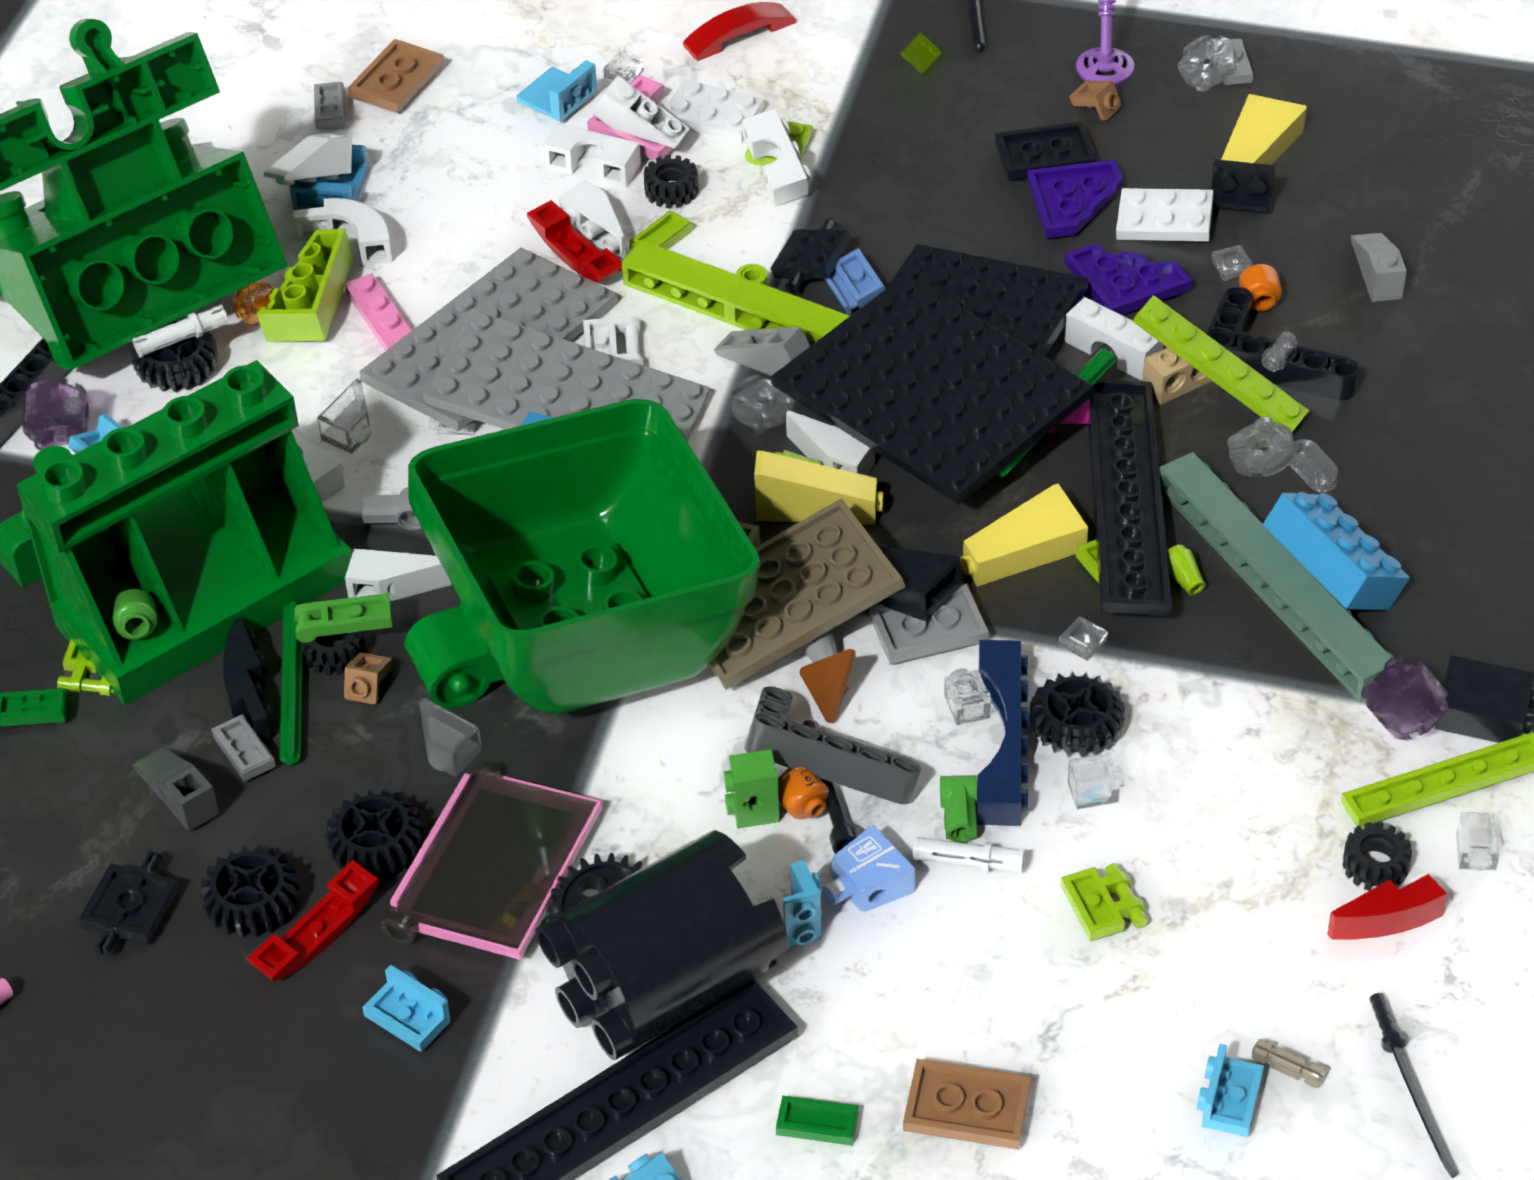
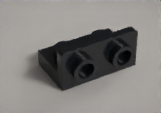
(1242, 185)

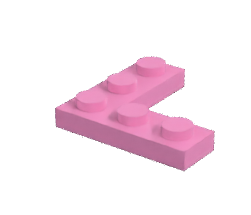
(653, 91)

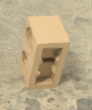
(1171, 375)

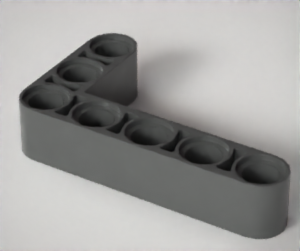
(828, 754)

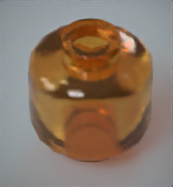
(250, 300)

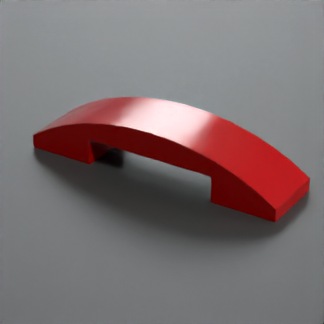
(735, 22)
(570, 246)
(319, 927)

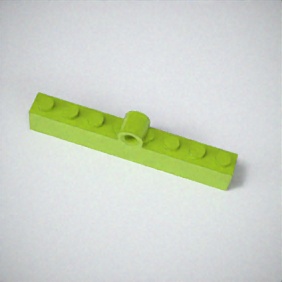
(729, 297)

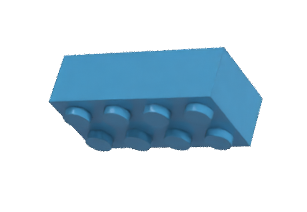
(1336, 551)

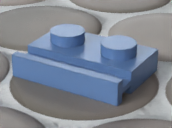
(854, 281)

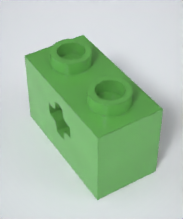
(753, 789)

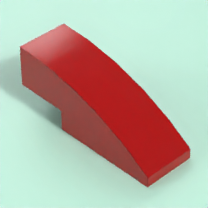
(1388, 910)

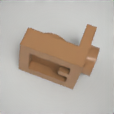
(1099, 95)
(364, 676)

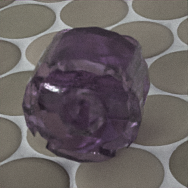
(54, 412)
(1405, 698)

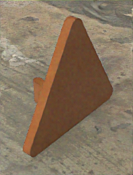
(828, 681)

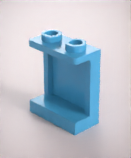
(348, 186)

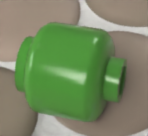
(134, 614)

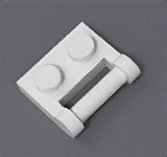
(601, 336)

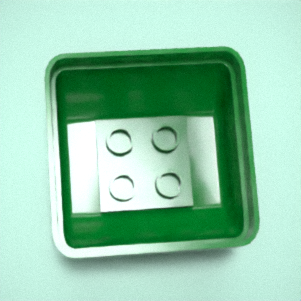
(579, 560)

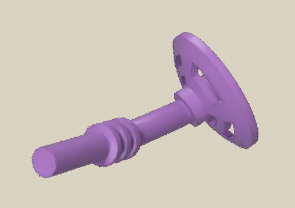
(1105, 53)

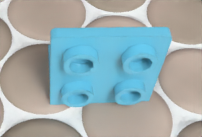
(560, 93)

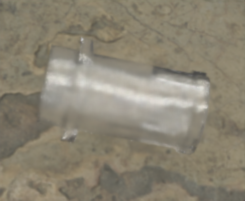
(1275, 357)

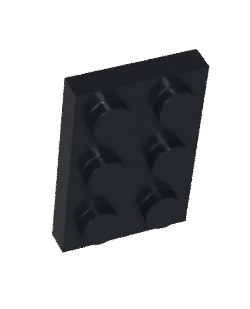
(1043, 148)

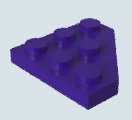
(1072, 194)
(1126, 279)

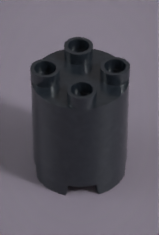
(661, 944)

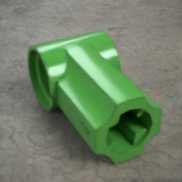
(959, 801)

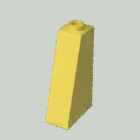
(1265, 130)
(797, 489)
(1025, 538)

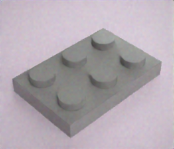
(949, 627)

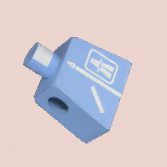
(869, 872)

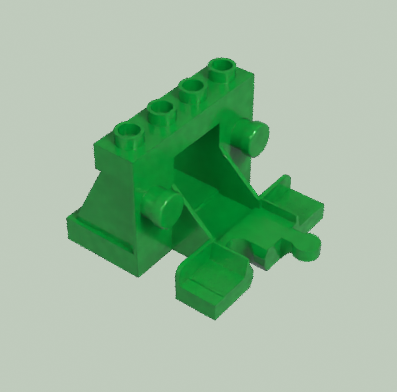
(130, 209)
(194, 509)

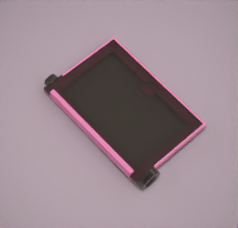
(491, 863)

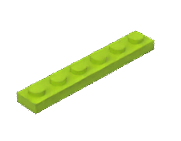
(1219, 364)
(1440, 781)

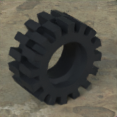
(669, 193)
(333, 657)
(1381, 841)

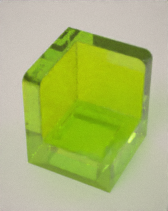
(920, 52)

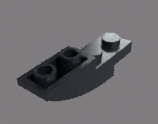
(245, 680)

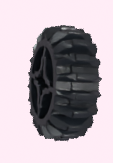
(179, 363)
(1077, 714)
(374, 828)
(250, 898)

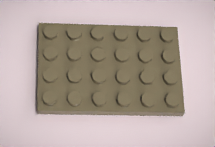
(805, 587)

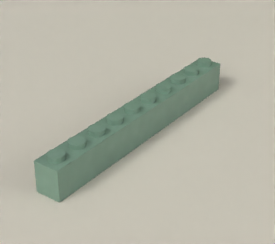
(1273, 573)

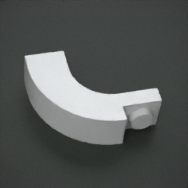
(361, 222)

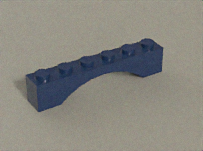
(1000, 782)

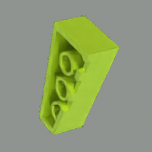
(311, 290)

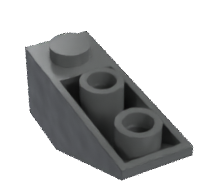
(179, 787)

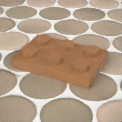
(396, 75)
(967, 1103)

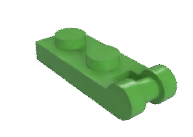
(342, 616)

